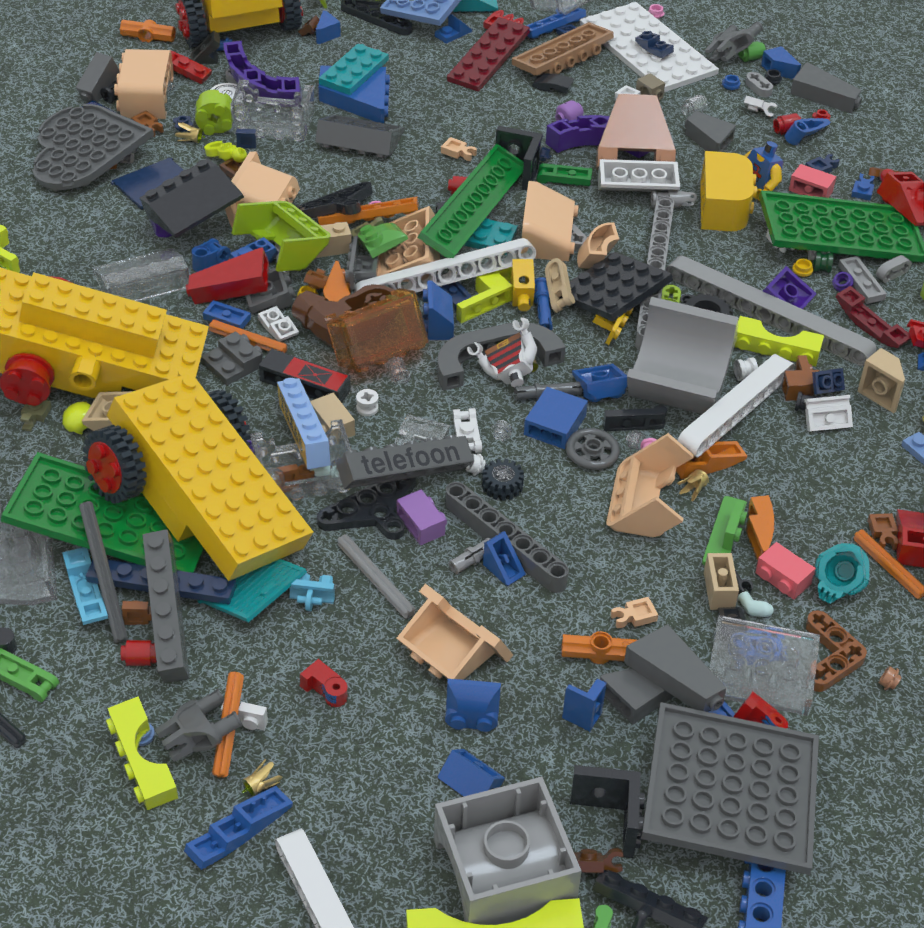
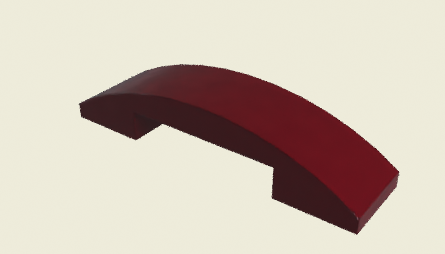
(853, 305)

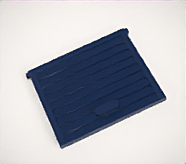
(150, 177)

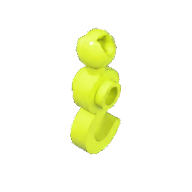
(225, 151)

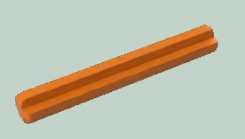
(255, 339)
(889, 563)
(231, 703)

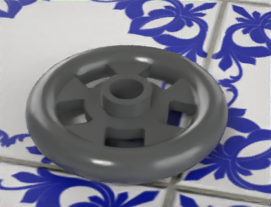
(592, 448)

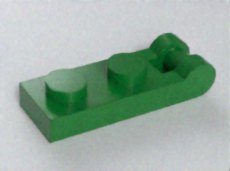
(564, 174)

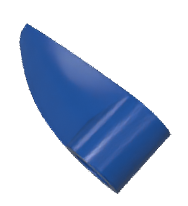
(803, 128)

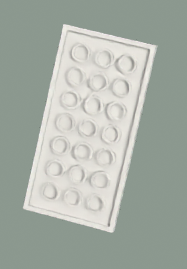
(676, 69)

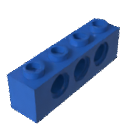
(757, 906)

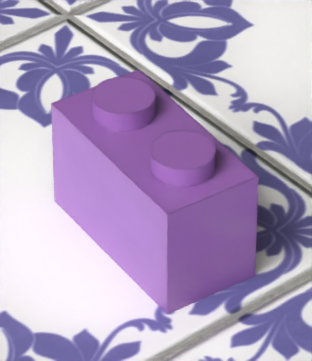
(421, 517)

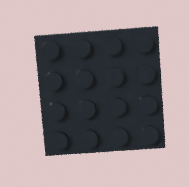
(616, 285)

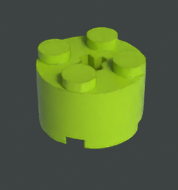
(213, 112)

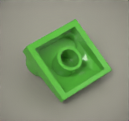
(380, 238)

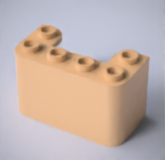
(143, 82)

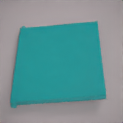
(259, 589)

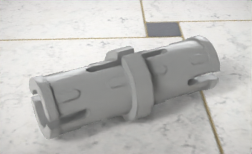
(460, 562)

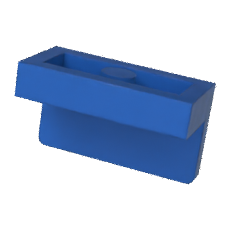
(582, 707)
(468, 774)

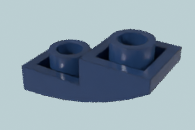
(653, 45)
(828, 381)

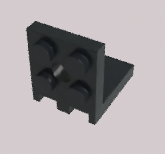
(529, 149)
(616, 791)

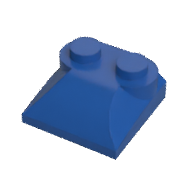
(601, 382)
(472, 704)

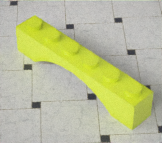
(555, 914)

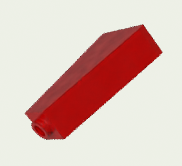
(231, 278)

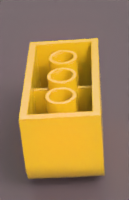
(726, 191)

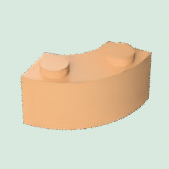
(597, 245)

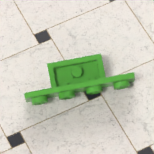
(726, 526)

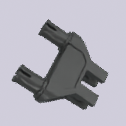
(732, 41)
(192, 729)

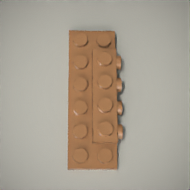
(564, 50)

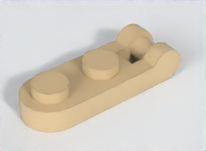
(558, 285)

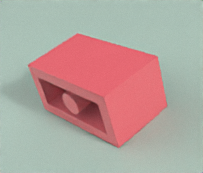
(812, 182)
(785, 570)

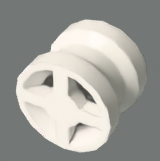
(744, 368)
(367, 402)

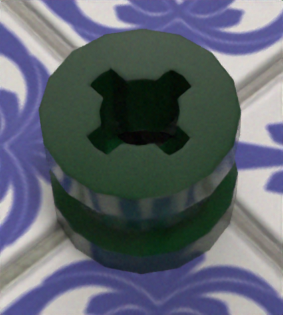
(823, 262)

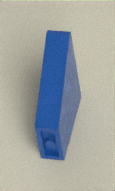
(368, 101)

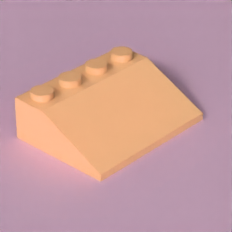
(412, 251)

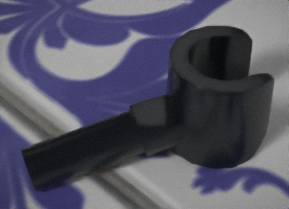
(744, 584)

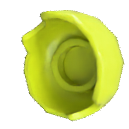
(73, 417)

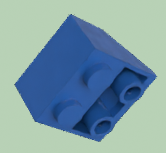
(438, 312)

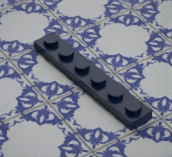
(191, 584)

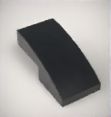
(559, 82)

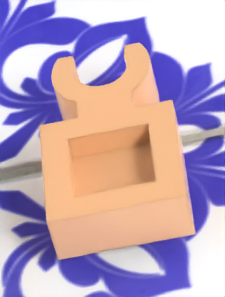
(457, 148)
(636, 611)

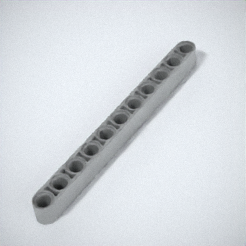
(657, 255)
(771, 309)

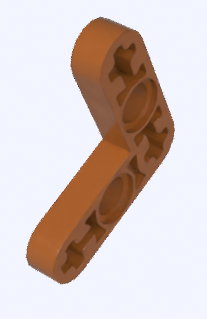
(839, 650)

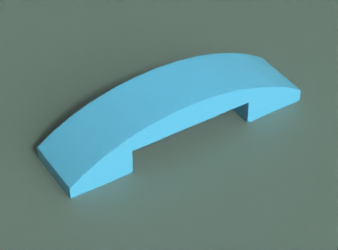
(86, 594)

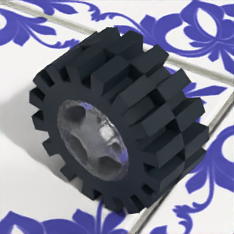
(502, 479)

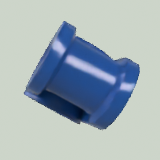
(209, 254)

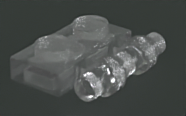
(420, 429)

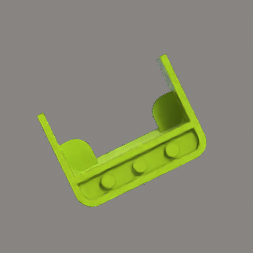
(286, 225)

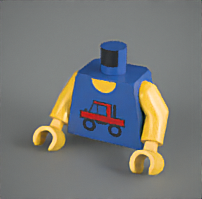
(766, 167)

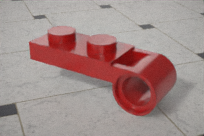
(190, 68)

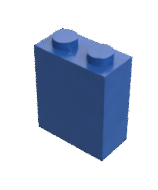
(555, 417)

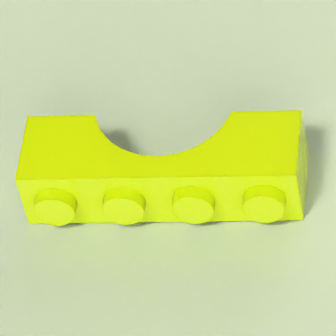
(755, 338)
(153, 780)

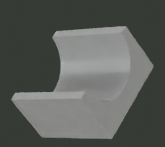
(683, 356)
(507, 852)

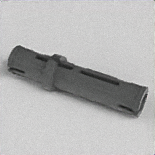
(536, 390)

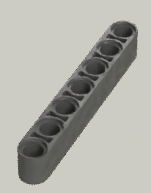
(489, 522)

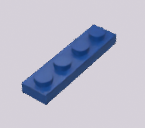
(555, 21)

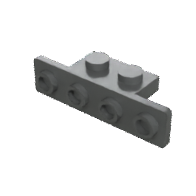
(359, 266)

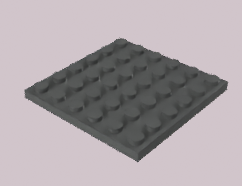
(732, 788)

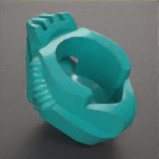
(841, 571)

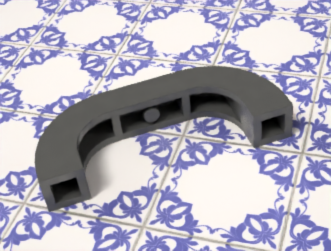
(454, 352)

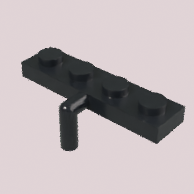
(647, 903)

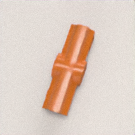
(147, 31)
(598, 647)

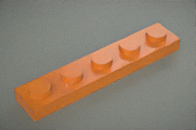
(371, 211)

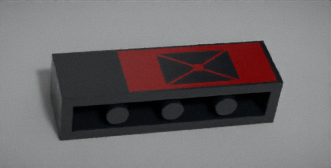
(316, 379)

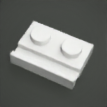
(828, 413)

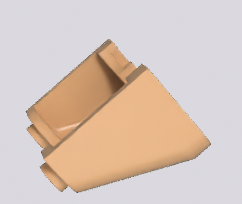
(548, 222)

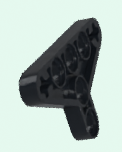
(370, 11)
(343, 201)
(364, 513)

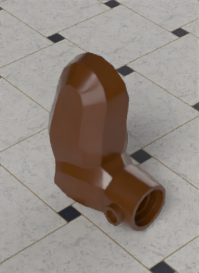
(312, 308)

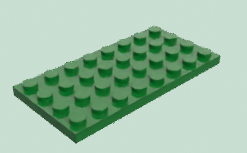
(840, 226)
(50, 502)

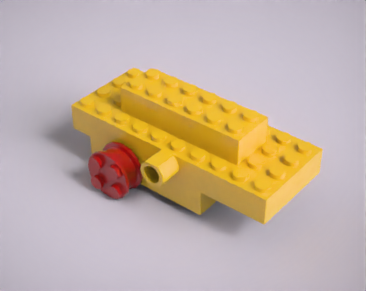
(86, 340)

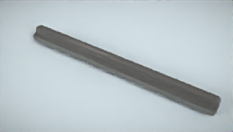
(103, 572)

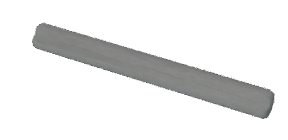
(376, 576)

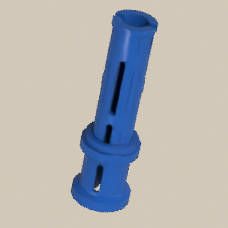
(542, 299)

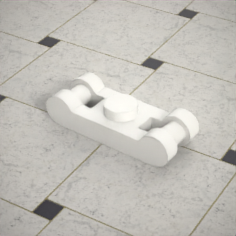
(468, 429)

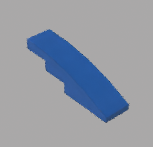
(239, 827)

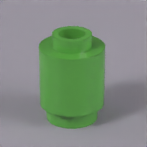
(752, 52)

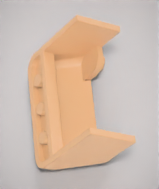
(637, 488)

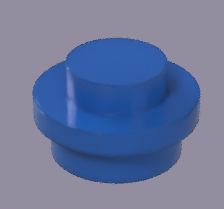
(731, 82)

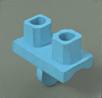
(312, 591)

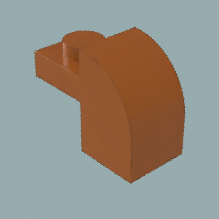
(798, 379)

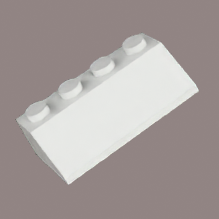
(638, 175)

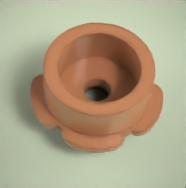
(890, 678)

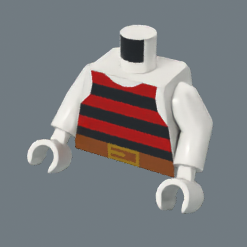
(509, 358)

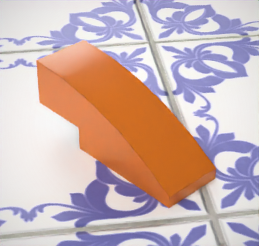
(716, 458)
(760, 524)

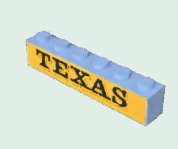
(303, 423)

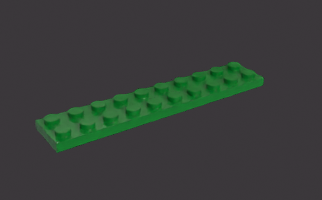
(472, 202)

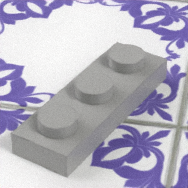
(863, 279)

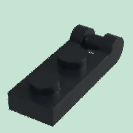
(635, 419)

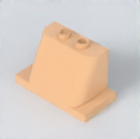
(261, 184)
(449, 639)

